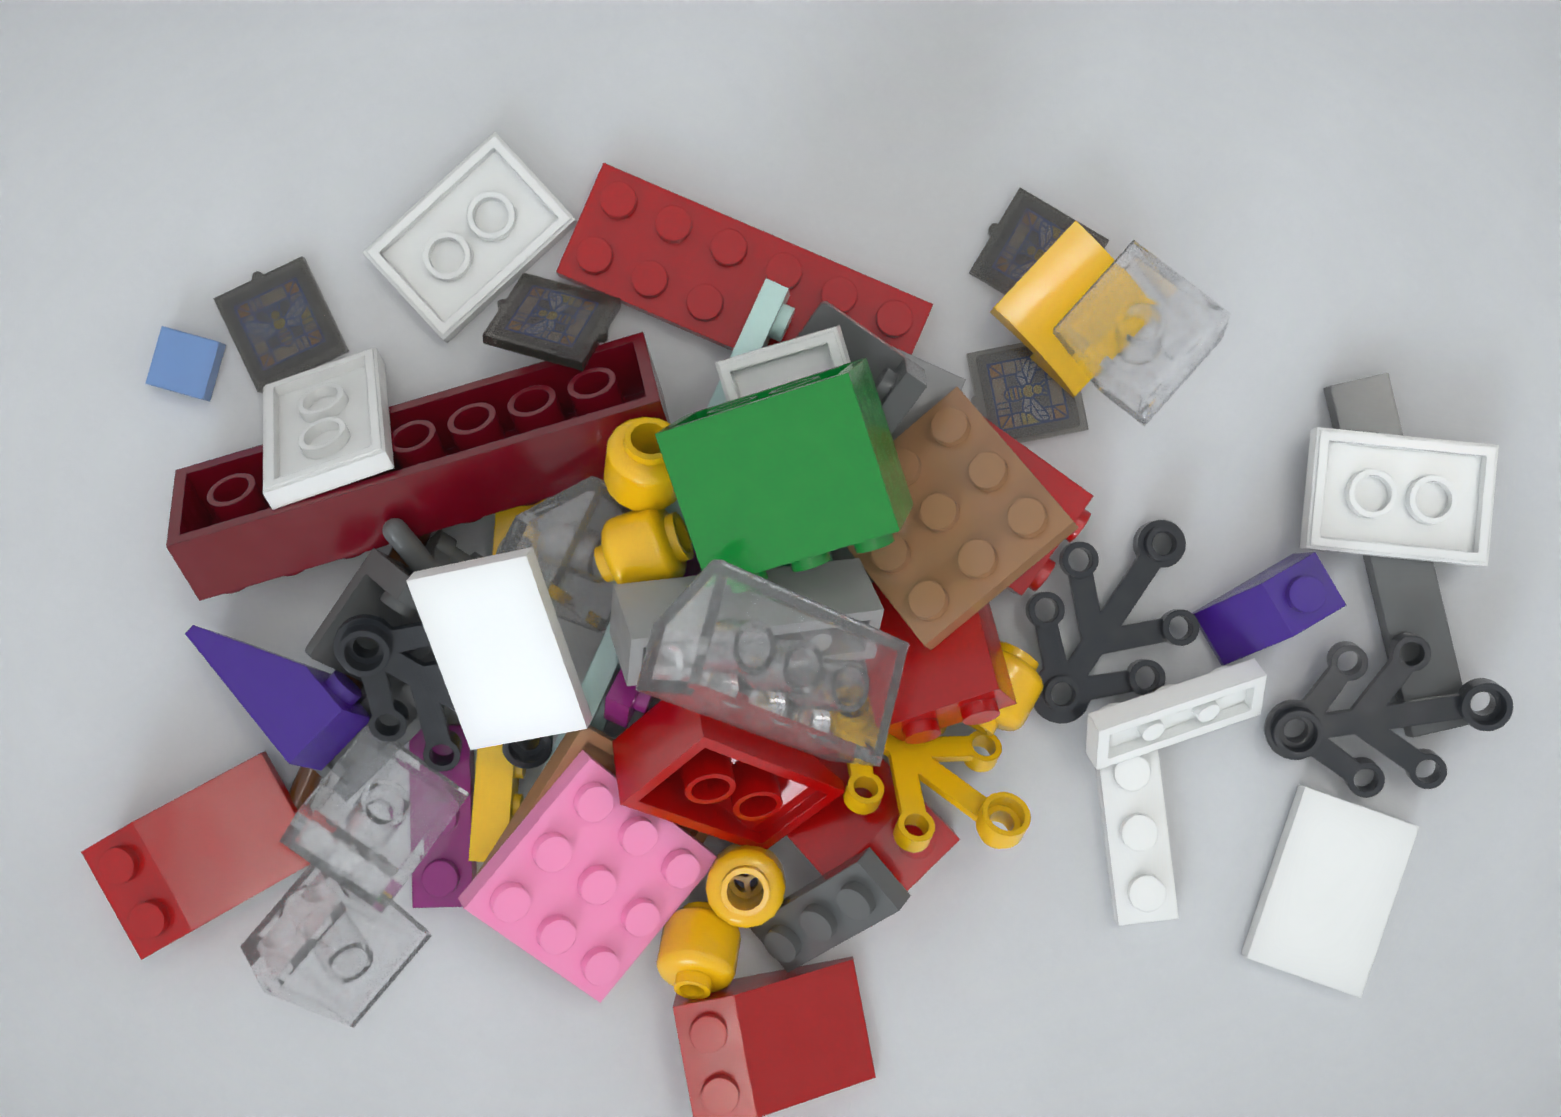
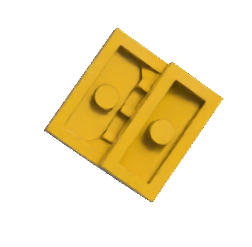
(1047, 295)

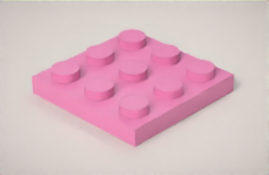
(587, 879)

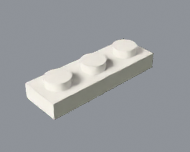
(1175, 713)
(1137, 841)

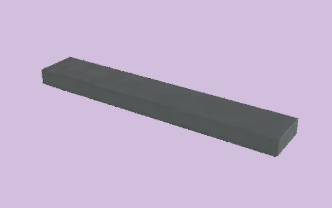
(1402, 589)

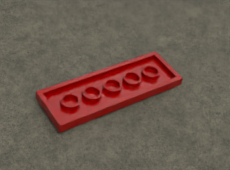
(709, 268)

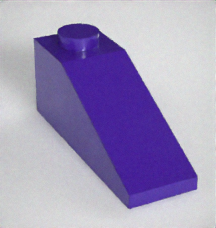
(295, 705)

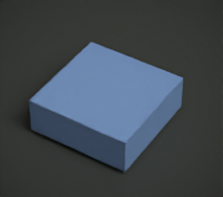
(185, 363)

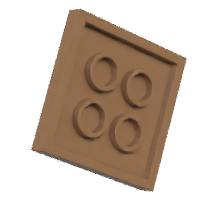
(971, 525)

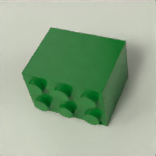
(789, 473)

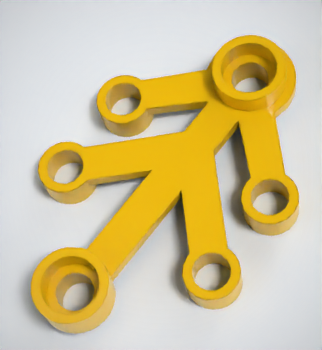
(921, 763)

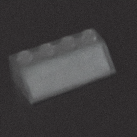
(776, 665)

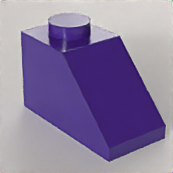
(1269, 607)

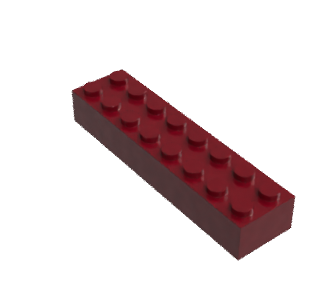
(454, 463)

